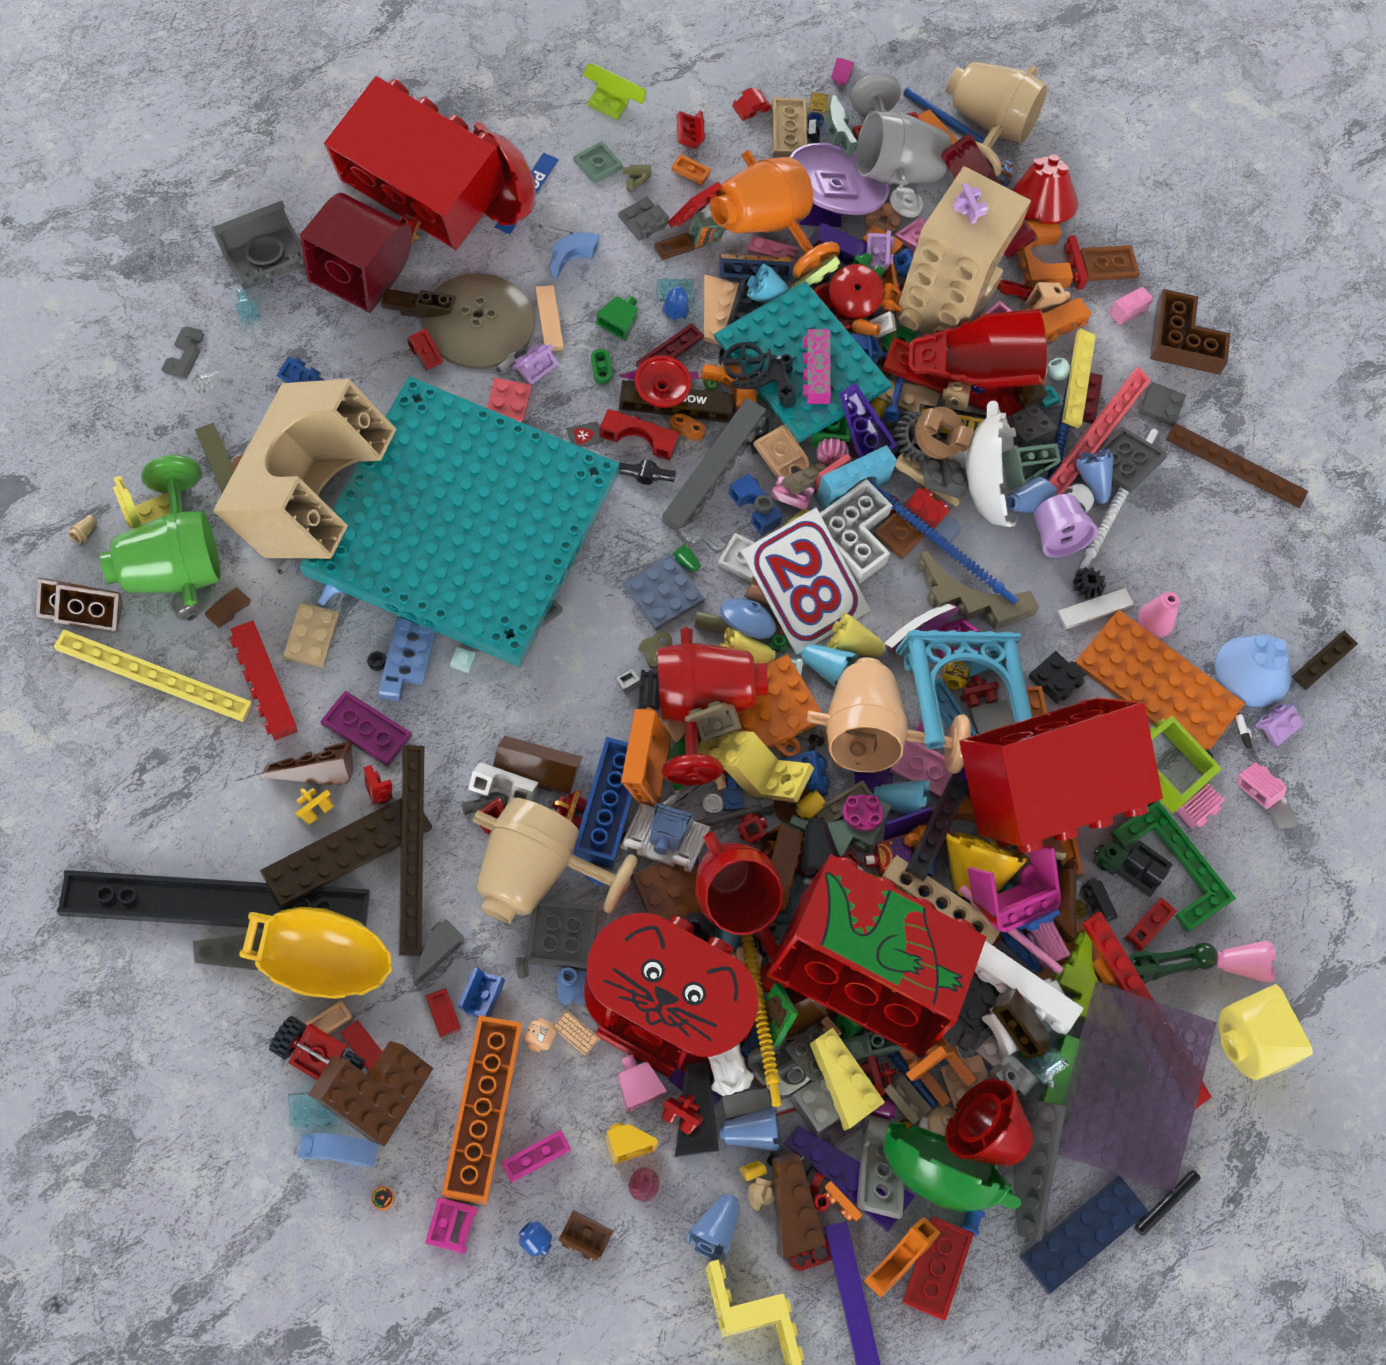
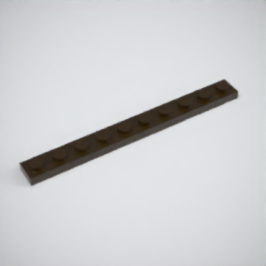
(411, 851)

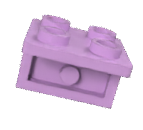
(536, 363)

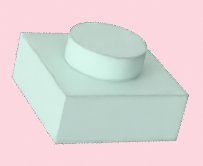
(463, 660)

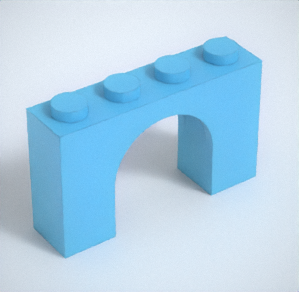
(874, 467)

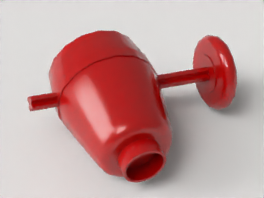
(691, 679)
(731, 889)

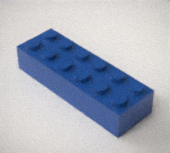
(606, 808)

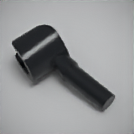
(815, 741)

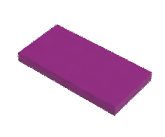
(366, 728)

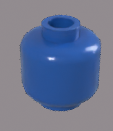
(535, 1238)

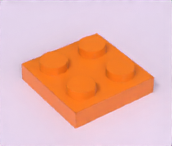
(848, 1210)

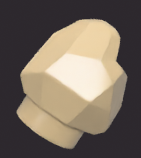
(760, 1193)

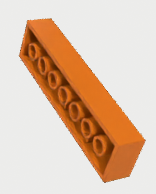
(482, 1111)

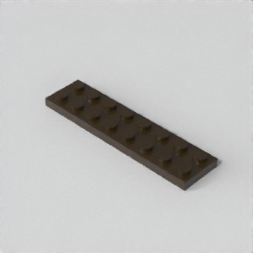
(336, 854)

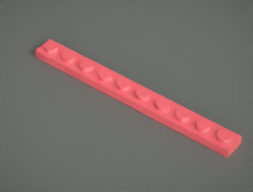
(1100, 428)

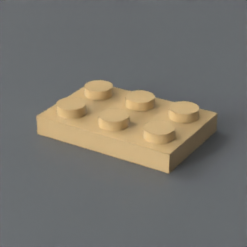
(311, 635)

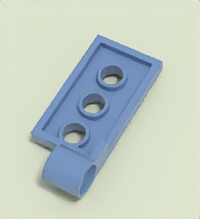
(392, 680)

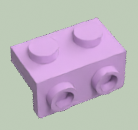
(879, 248)
(1280, 723)

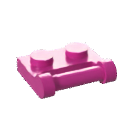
(444, 1222)

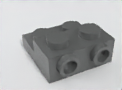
(644, 218)
(944, 476)

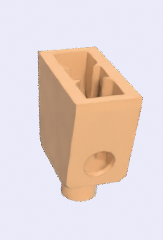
(1047, 297)

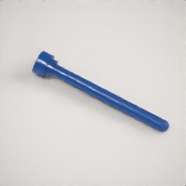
(892, 411)

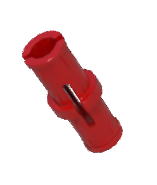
(826, 1202)

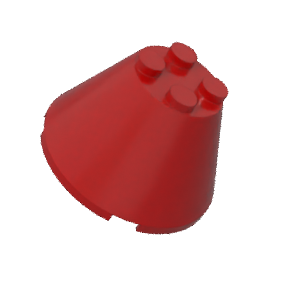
(1049, 189)

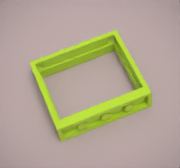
(1195, 754)

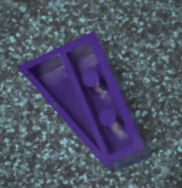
(849, 245)

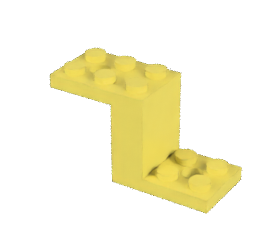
(756, 766)
(754, 1314)

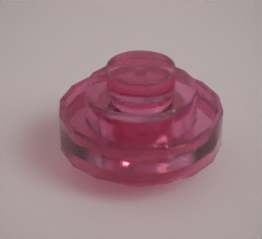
(644, 1184)

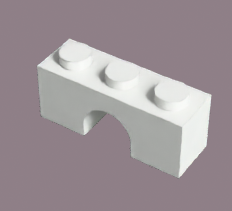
(492, 779)

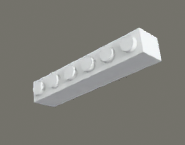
(1042, 998)

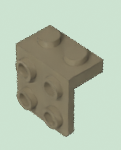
(715, 720)

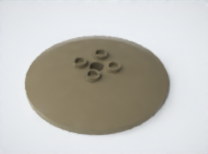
(485, 340)

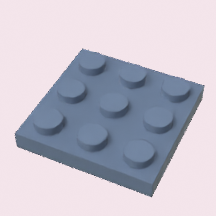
(663, 592)

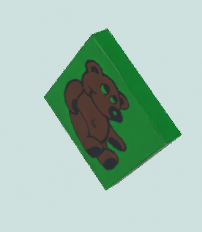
(780, 1013)

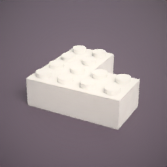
(849, 525)

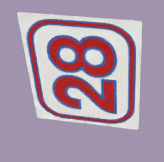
(805, 579)

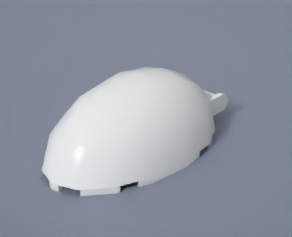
(986, 470)

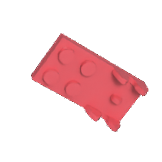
(510, 398)

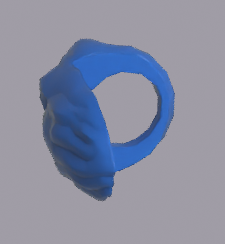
(676, 304)

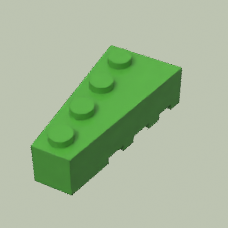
(1068, 1048)

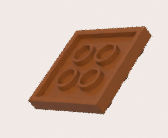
(667, 890)

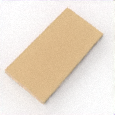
(788, 125)

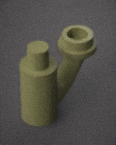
(641, 171)

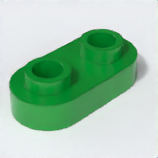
(602, 367)

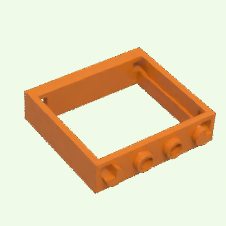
(645, 757)

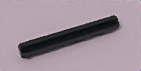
(1167, 1203)

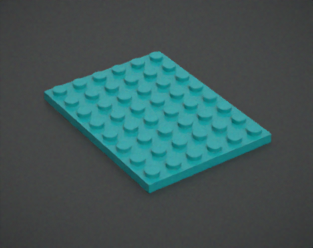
(781, 328)

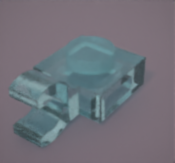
(246, 308)

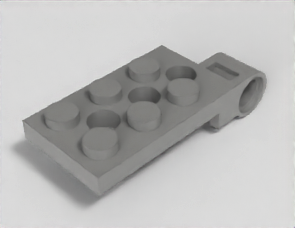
(869, 1178)

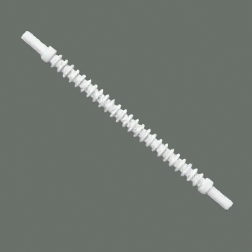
(1108, 519)

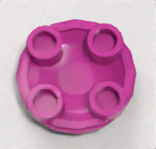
(863, 812)

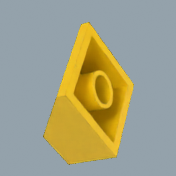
(628, 1142)

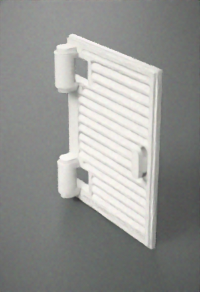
(641, 829)

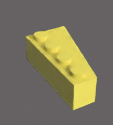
(848, 1084)

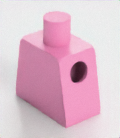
(639, 1084)

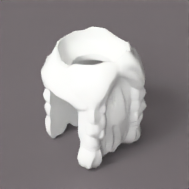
(730, 1072)

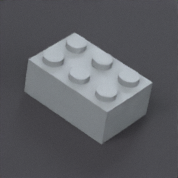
(815, 1106)

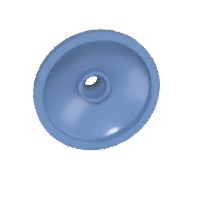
(748, 618)

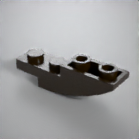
(418, 305)

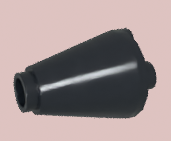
(816, 846)

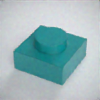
(1051, 399)

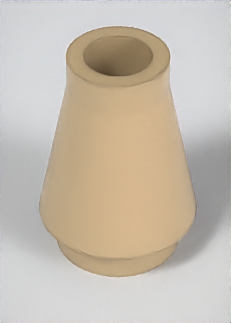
(82, 529)

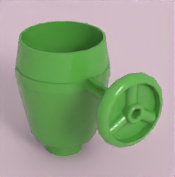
(171, 551)

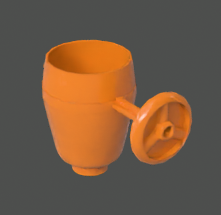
(771, 198)

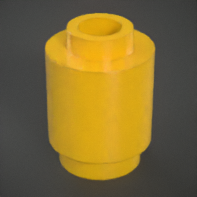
(810, 805)

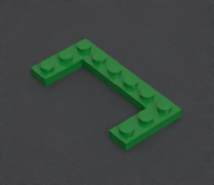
(1216, 892)

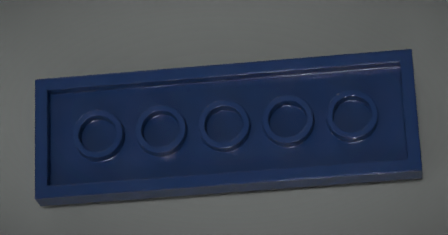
(1084, 1234)

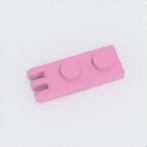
(765, 247)

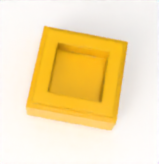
(753, 1170)

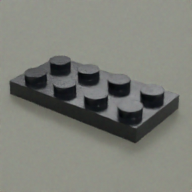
(981, 994)

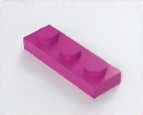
(536, 1156)

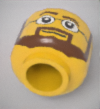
(956, 675)

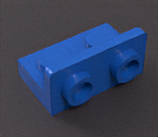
(295, 371)

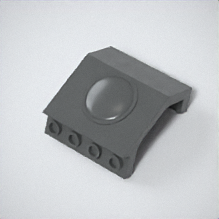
(260, 245)

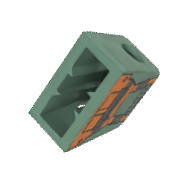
(704, 230)

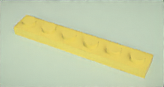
(1079, 378)

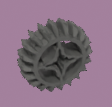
(906, 437)

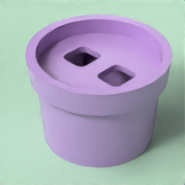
(1063, 526)

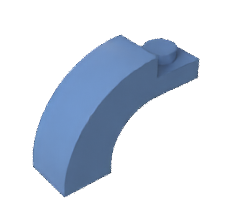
(570, 247)
(339, 1149)

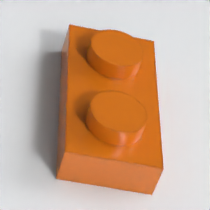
(691, 169)

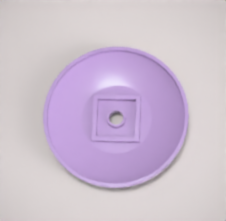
(838, 182)

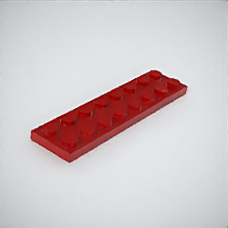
(898, 364)

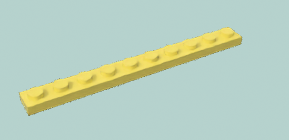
(153, 675)

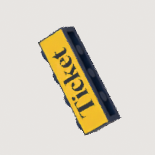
(748, 265)

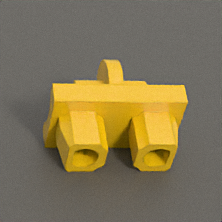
(306, 812)

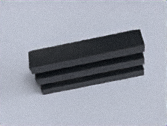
(650, 675)

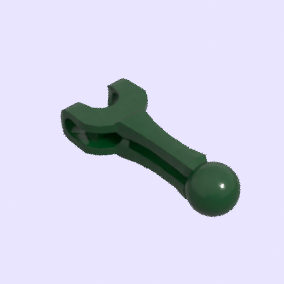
(1149, 968)

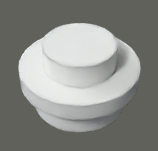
(713, 803)

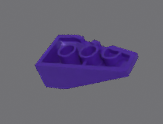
(864, 424)

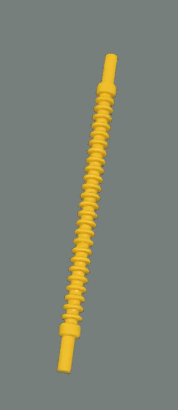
(772, 1078)

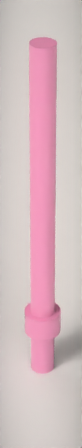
(1021, 939)

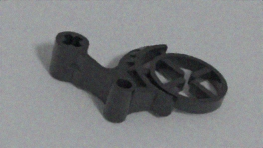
(776, 371)

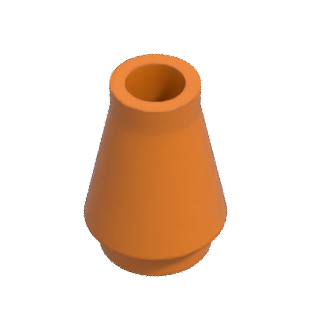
(865, 327)

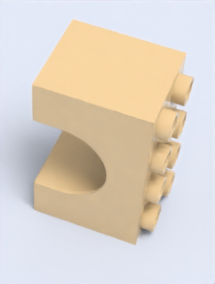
(958, 260)
(297, 449)

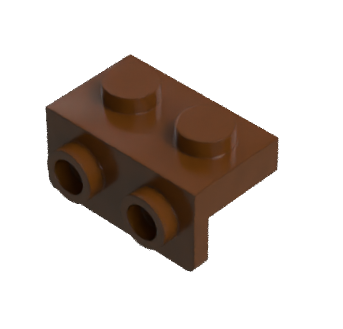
(585, 1236)

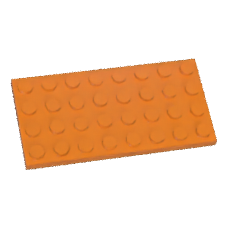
(1146, 670)

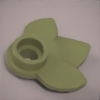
(650, 646)

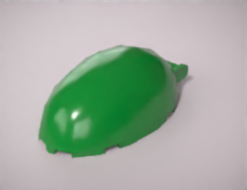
(935, 1173)

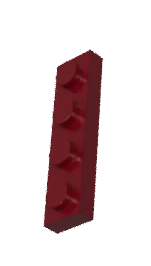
(676, 344)

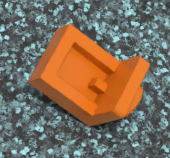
(891, 298)

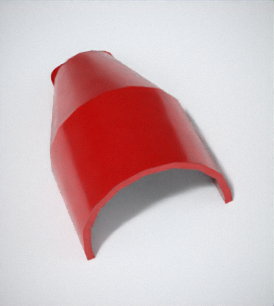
(986, 352)

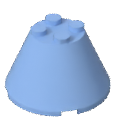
(1254, 669)

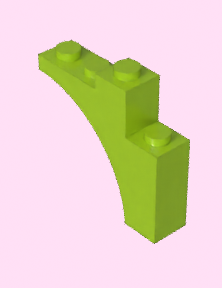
(1079, 974)

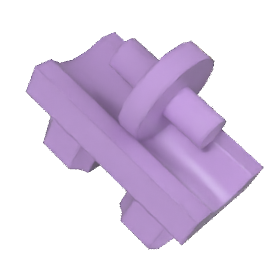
(967, 203)

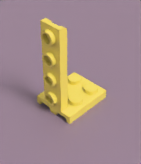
(141, 513)

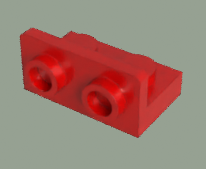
(378, 791)

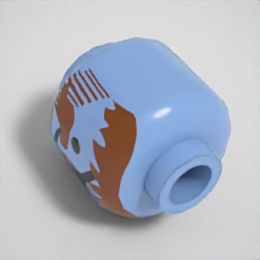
(1007, 173)

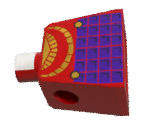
(885, 852)

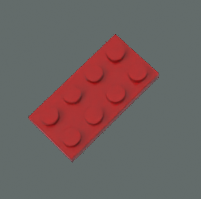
(695, 205)
(938, 1271)

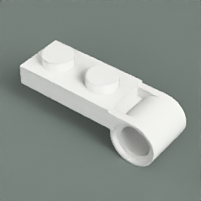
(990, 1055)

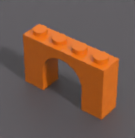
(1037, 271)

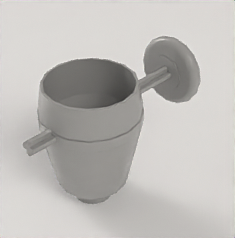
(894, 144)

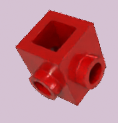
(752, 836)

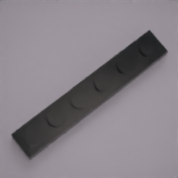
(937, 828)

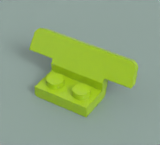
(612, 91)

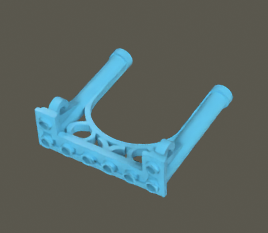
(917, 653)

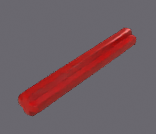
(632, 1049)

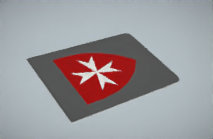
(585, 434)

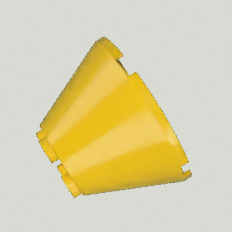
(970, 851)

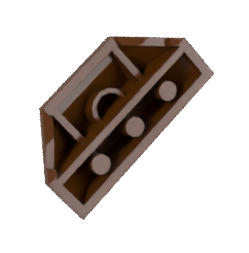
(1066, 920)

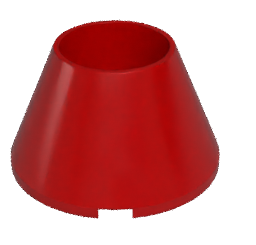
(990, 1125)

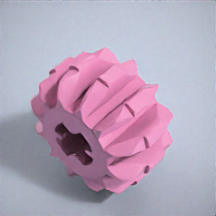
(831, 450)

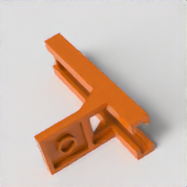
(920, 1068)

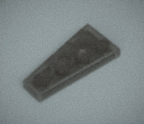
(225, 951)

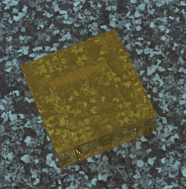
(818, 101)

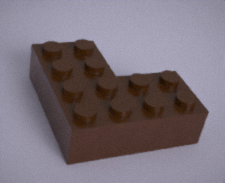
(1183, 343)
(373, 1101)

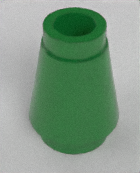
(686, 557)

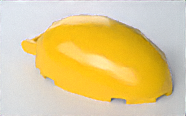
(318, 952)

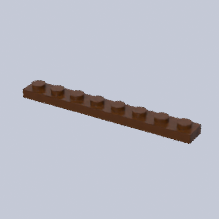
(1237, 465)

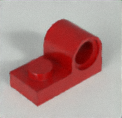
(423, 346)

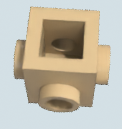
(956, 396)

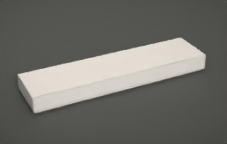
(1094, 608)

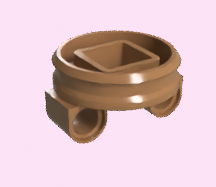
(958, 437)

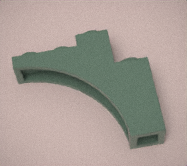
(845, 835)

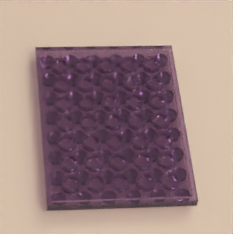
(1134, 1086)

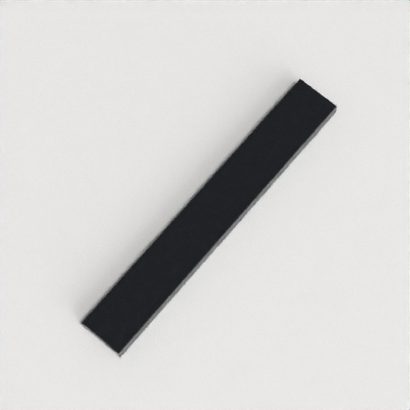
(191, 899)

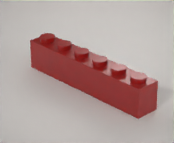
(263, 679)

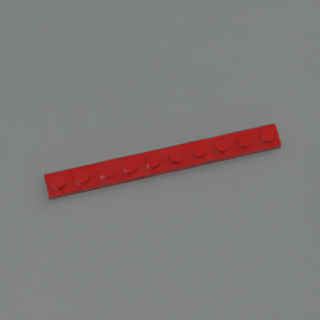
(1122, 968)

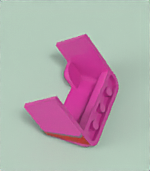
(1033, 898)

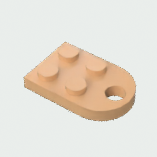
(781, 452)

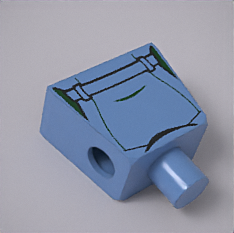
(669, 828)

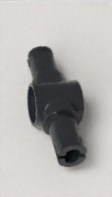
(647, 472)

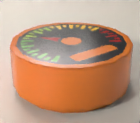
(382, 1198)

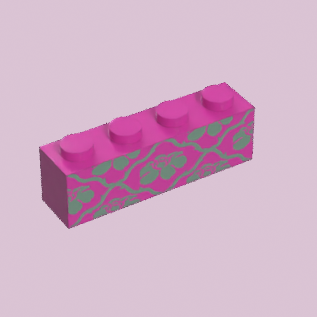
(818, 366)

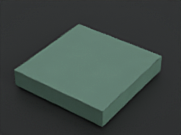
(598, 162)

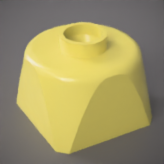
(1263, 1034)

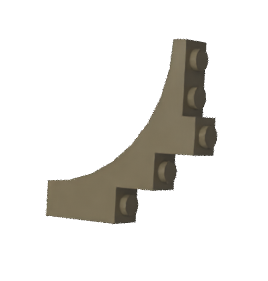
(973, 602)

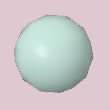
(1058, 369)

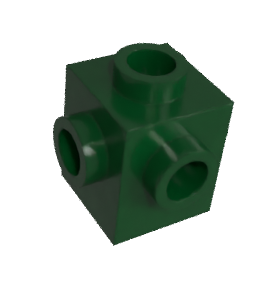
(1109, 857)

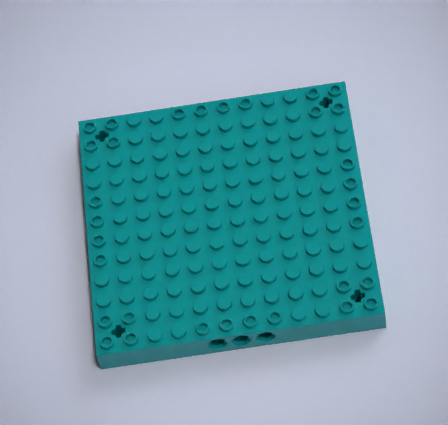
(465, 521)

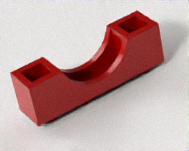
(618, 425)

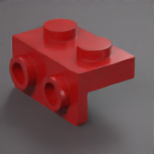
(690, 129)
(927, 508)

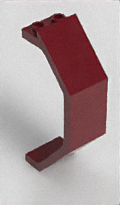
(967, 153)

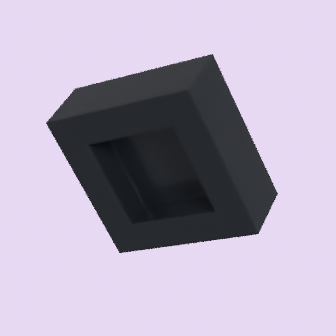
(813, 131)

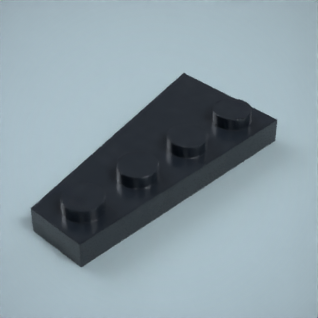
(703, 1137)

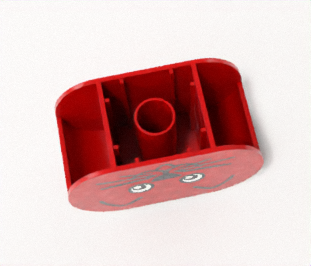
(669, 989)

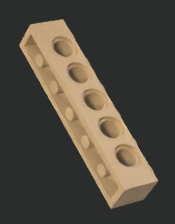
(937, 892)

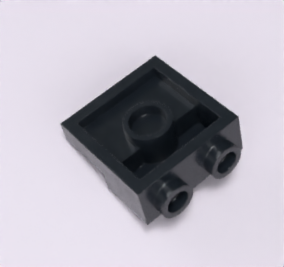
(1058, 677)

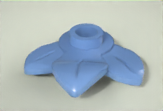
(571, 989)

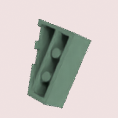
(1028, 462)

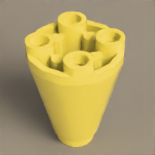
(855, 638)
(737, 640)

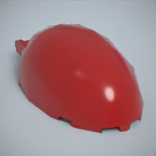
(518, 195)

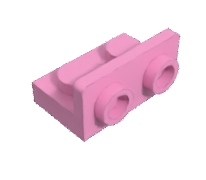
(784, 495)

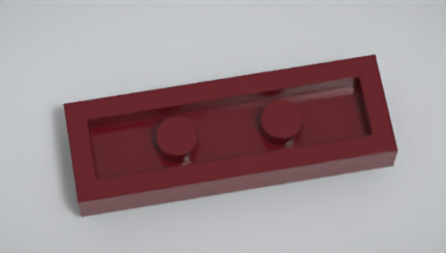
(1092, 398)

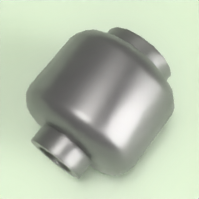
(182, 611)

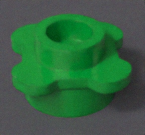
(778, 647)

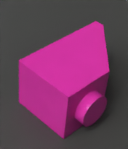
(842, 71)

